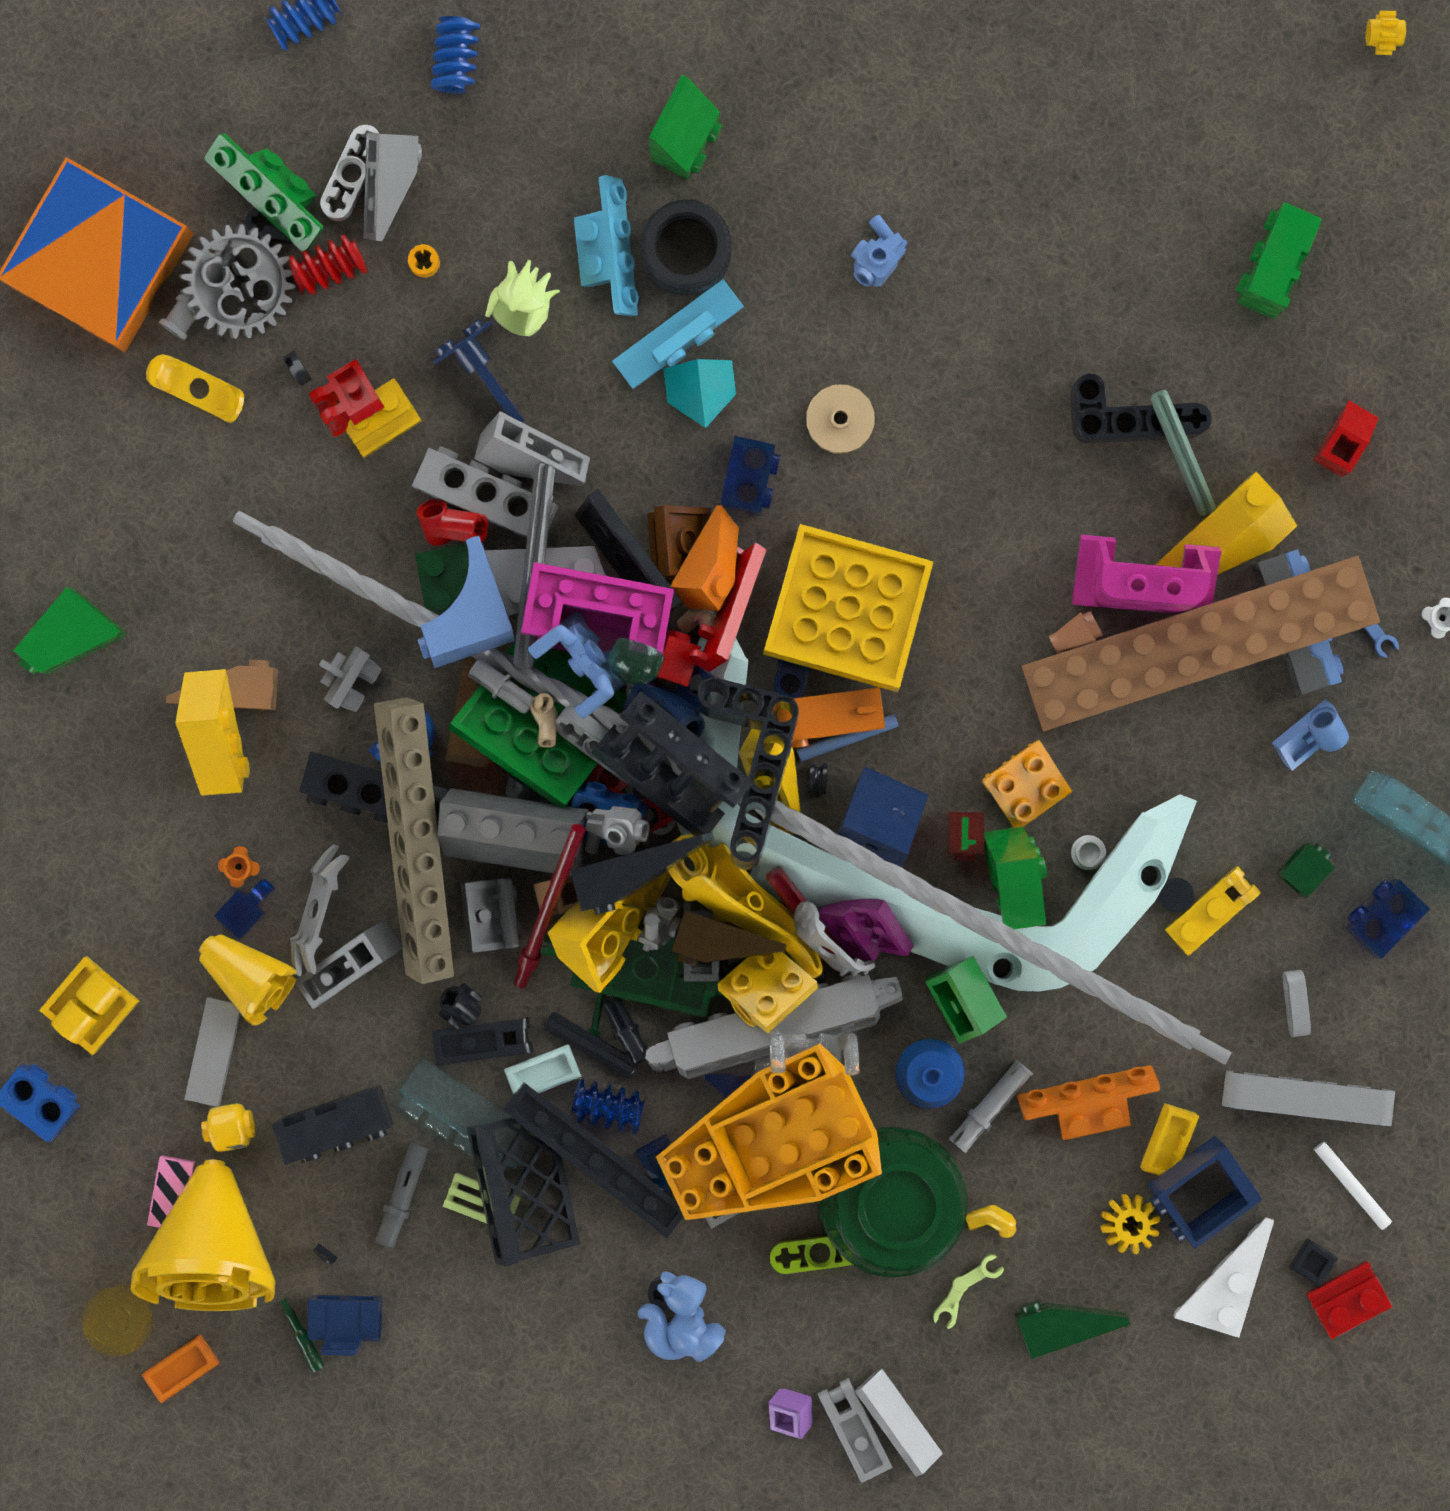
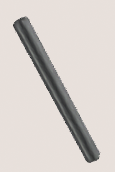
(535, 552)

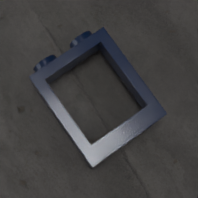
(1220, 1214)

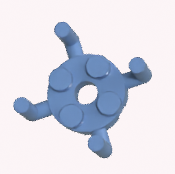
(586, 659)

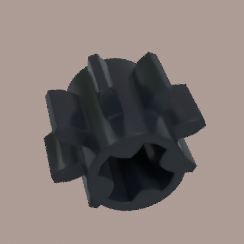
(460, 1005)

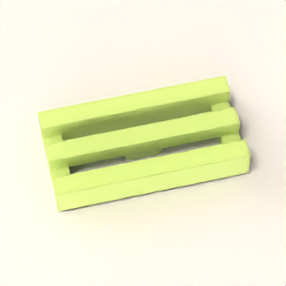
(453, 1191)

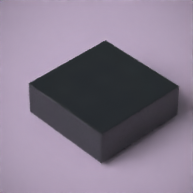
(1313, 1262)

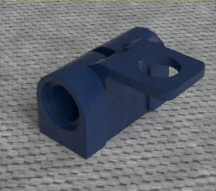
(679, 704)
(344, 1322)

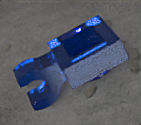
(242, 911)

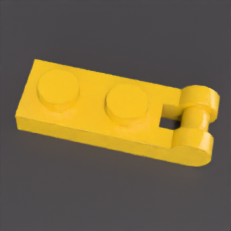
(1211, 911)

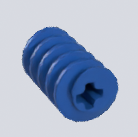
(300, 18)
(453, 54)

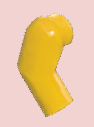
(995, 1218)

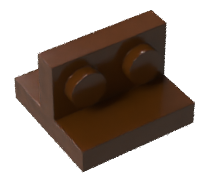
(673, 534)

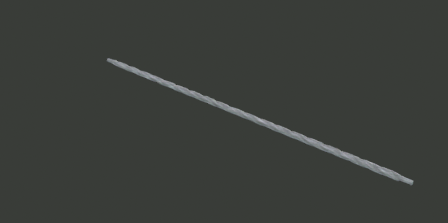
(787, 818)

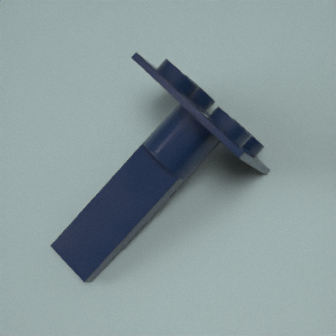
(473, 358)

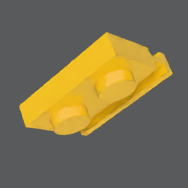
(386, 424)

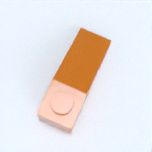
(710, 565)

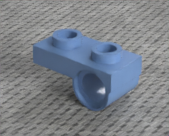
(1315, 730)

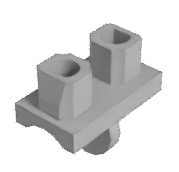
(356, 665)

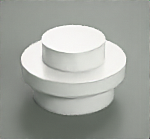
(1088, 852)

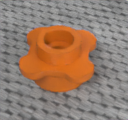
(228, 866)

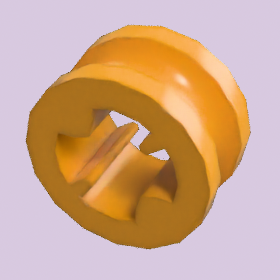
(413, 263)

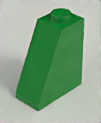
(66, 634)

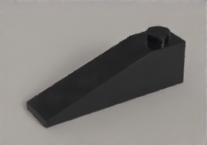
(618, 878)

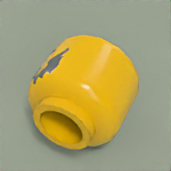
(228, 1127)

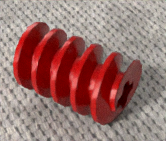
(327, 265)

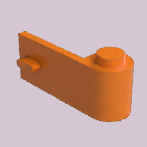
(836, 714)

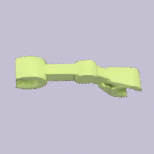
(960, 1285)

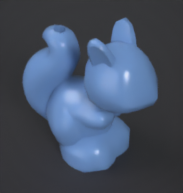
(687, 1330)

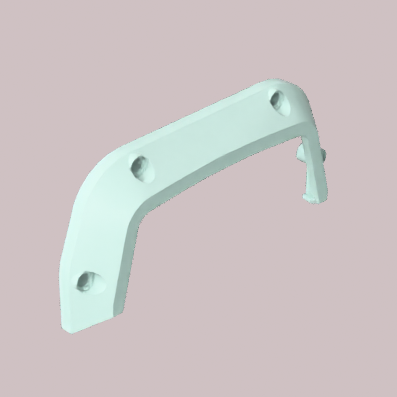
(1085, 935)

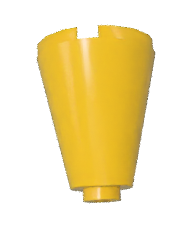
(247, 976)

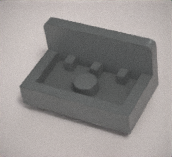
(490, 915)

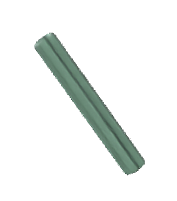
(1182, 452)

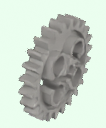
(209, 295)

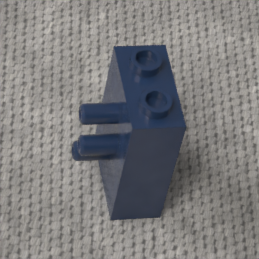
(883, 815)

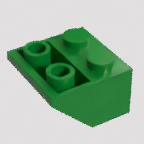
(965, 999)

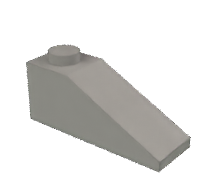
(388, 175)
(518, 448)

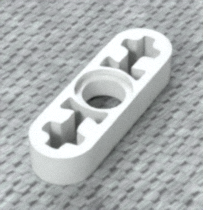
(333, 192)

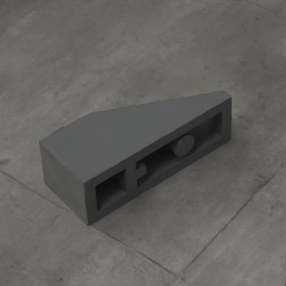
(349, 964)

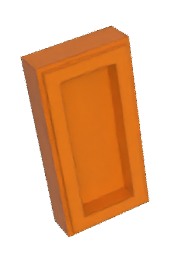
(180, 1368)

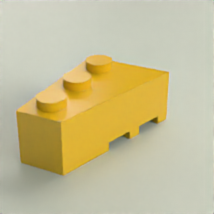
(211, 733)

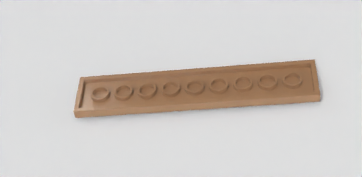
(1201, 643)

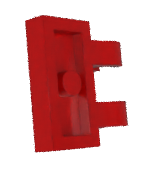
(356, 397)

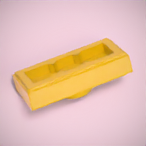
(1169, 1139)

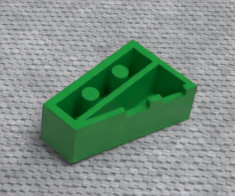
(1277, 260)
(1016, 873)

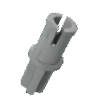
(500, 686)

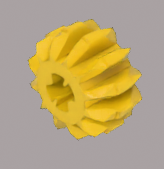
(1138, 1213)

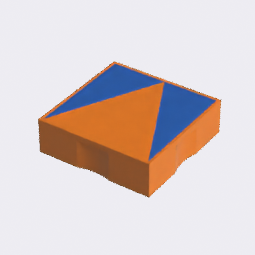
(95, 254)

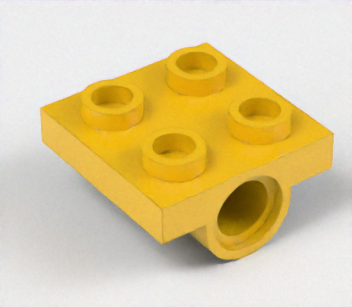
(767, 989)
(88, 1006)

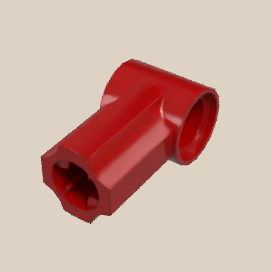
(444, 524)

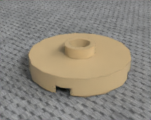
(837, 437)

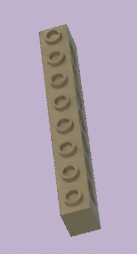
(414, 839)

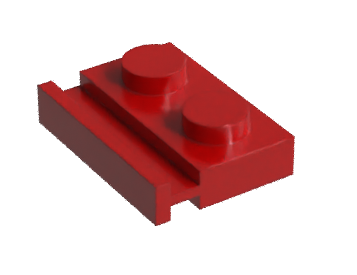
(1349, 1300)

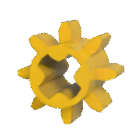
(1385, 32)

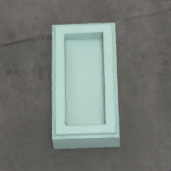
(544, 1070)

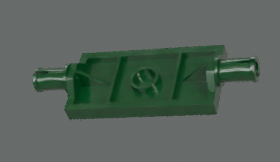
(653, 979)

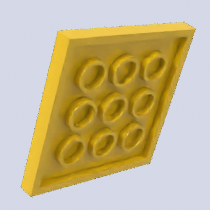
(848, 608)

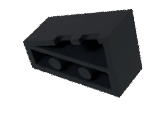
(333, 1125)

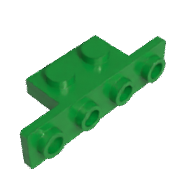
(269, 188)

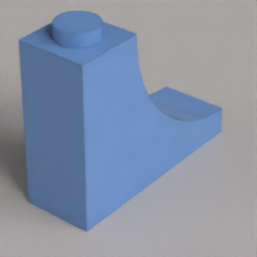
(473, 621)

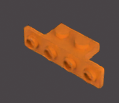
(1090, 1104)

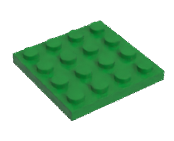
(512, 736)

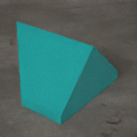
(700, 388)

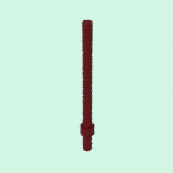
(530, 955)

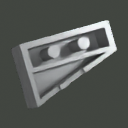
(509, 567)

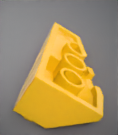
(1242, 526)
(595, 943)

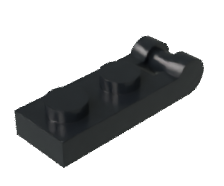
(481, 1041)

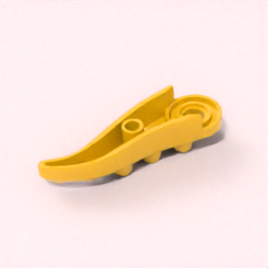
(740, 900)

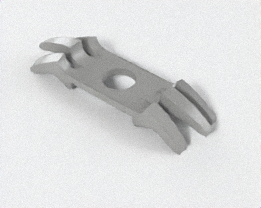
(324, 881)

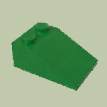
(684, 130)

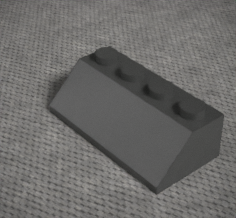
(507, 830)

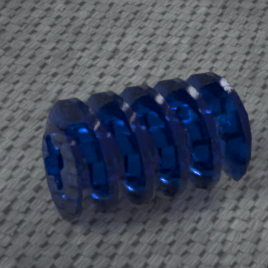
(607, 1106)

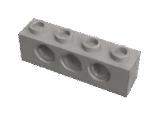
(432, 481)

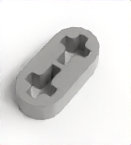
(1296, 1003)

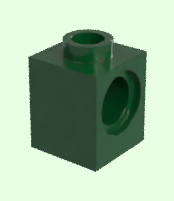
(1306, 869)

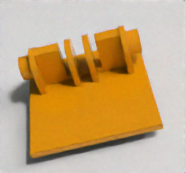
(1027, 785)

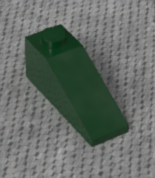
(1057, 1326)

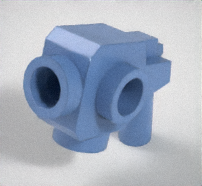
(878, 258)

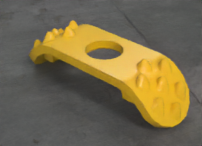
(176, 377)

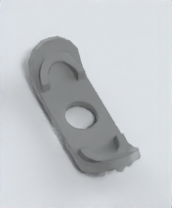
(812, 932)

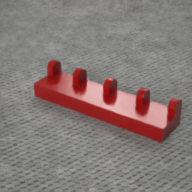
(729, 617)

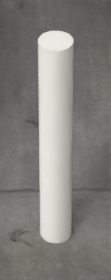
(1352, 1185)

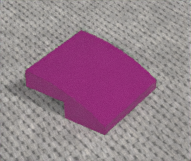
(865, 928)

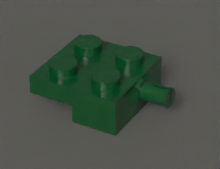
(442, 575)

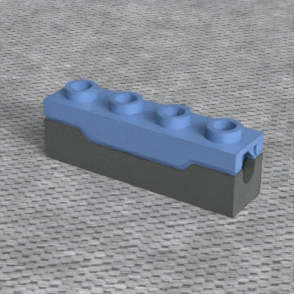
(1312, 665)

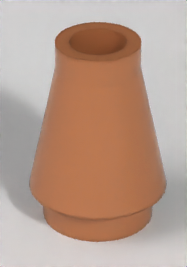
(1076, 633)

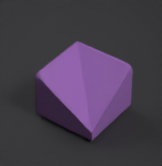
(790, 1413)

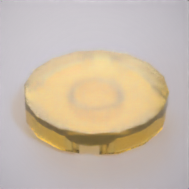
(117, 1321)

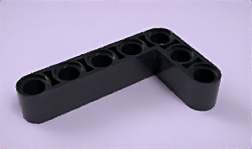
(763, 763)

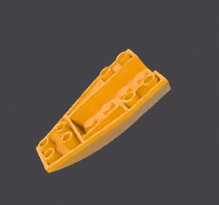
(775, 1142)

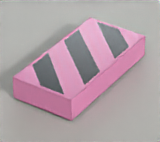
(169, 1182)

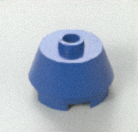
(929, 1073)

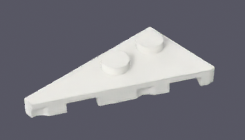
(1226, 1294)

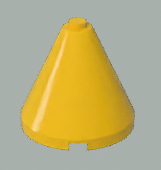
(206, 1249)

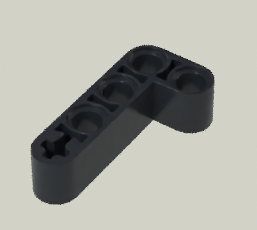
(1139, 416)

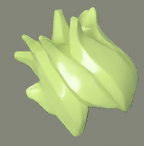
(520, 301)

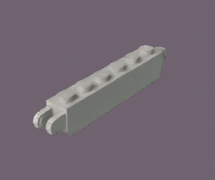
(730, 1041)

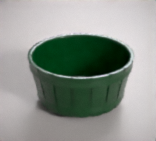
(904, 1215)

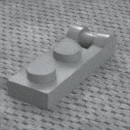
(855, 1431)

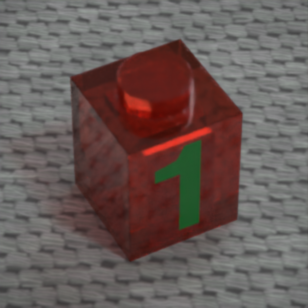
(965, 835)

